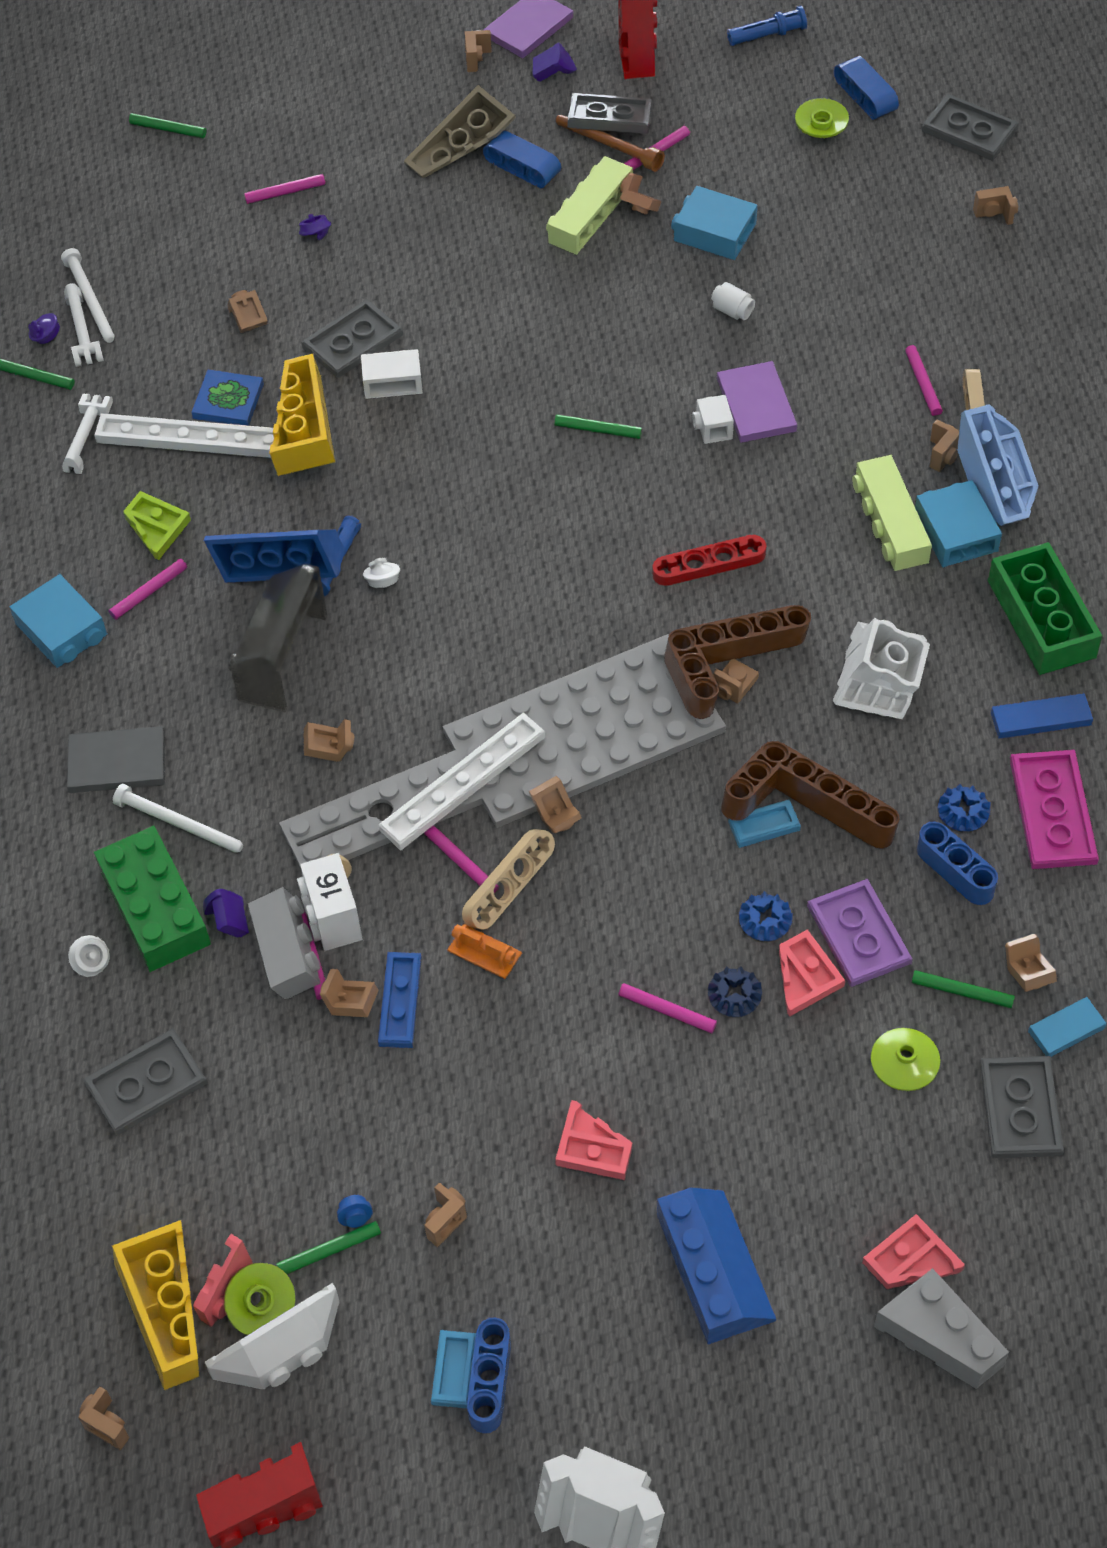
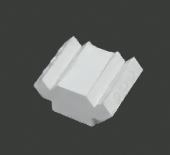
(881, 669)
(598, 1502)

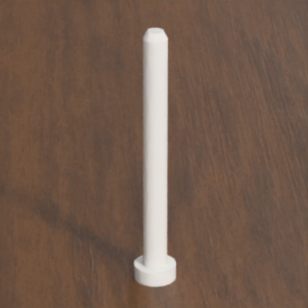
(72, 259)
(124, 795)

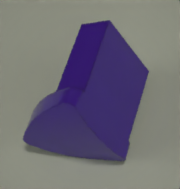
(552, 61)
(228, 912)

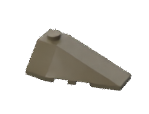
(466, 128)

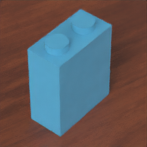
(714, 222)
(958, 523)
(58, 621)

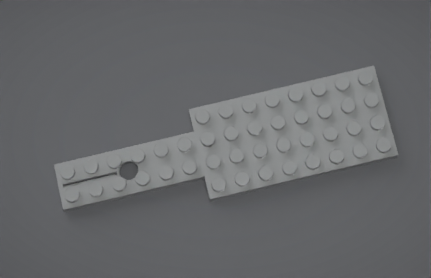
(595, 730)

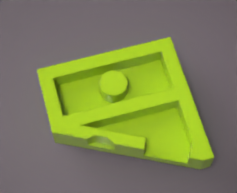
(155, 522)

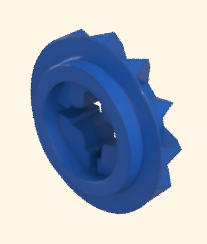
(955, 816)
(771, 928)

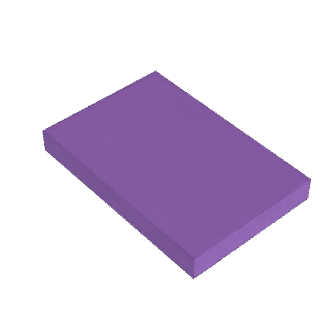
(528, 25)
(757, 401)
(859, 932)

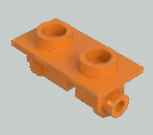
(483, 950)

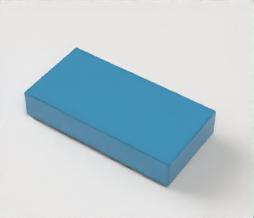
(765, 824)
(1067, 1027)
(453, 1369)

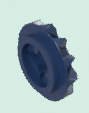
(737, 1004)

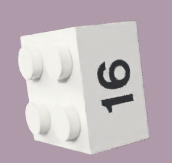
(329, 902)

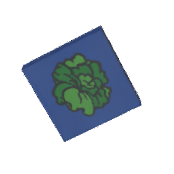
(227, 398)

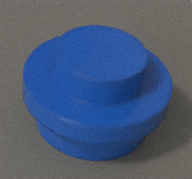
(354, 1211)

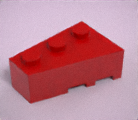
(637, 37)

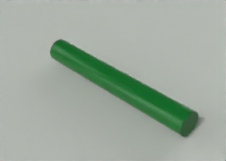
(167, 125)
(36, 374)
(598, 426)
(963, 989)
(329, 1248)

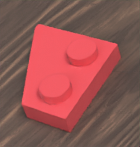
(806, 972)
(592, 1146)
(910, 1255)
(210, 1300)

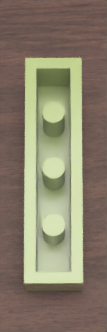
(588, 206)
(892, 513)

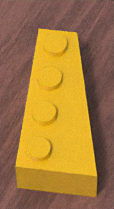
(302, 423)
(161, 1300)

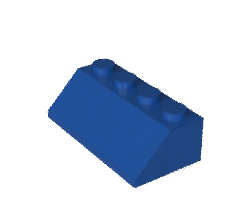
(266, 554)
(714, 1263)

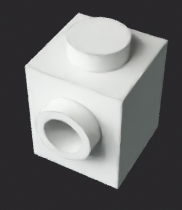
(713, 419)

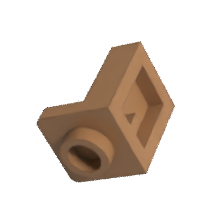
(475, 44)
(994, 202)
(247, 310)
(735, 680)
(445, 1220)
(107, 1426)

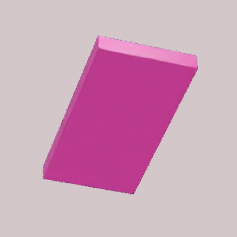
(1053, 809)

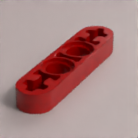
(707, 555)

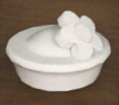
(381, 574)
(88, 955)

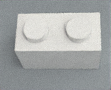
(391, 374)

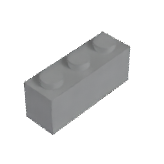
(285, 943)

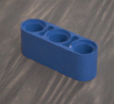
(866, 87)
(522, 159)
(953, 849)
(489, 1358)

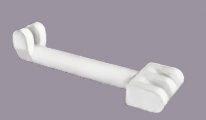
(85, 348)
(91, 410)

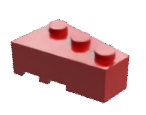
(260, 1500)

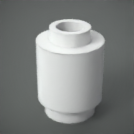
(733, 301)

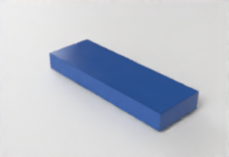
(1041, 716)
(399, 1000)

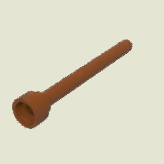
(650, 157)

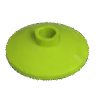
(822, 118)
(900, 1071)
(275, 1292)

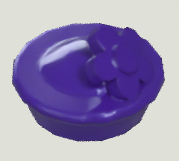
(315, 225)
(44, 328)

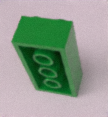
(1044, 608)
(152, 898)

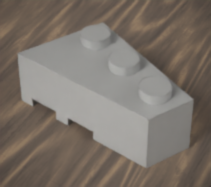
(943, 1328)

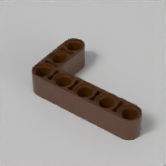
(697, 646)
(812, 786)

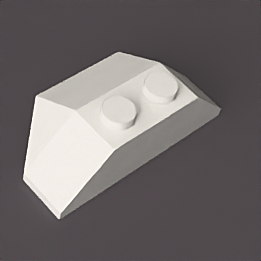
(280, 1345)

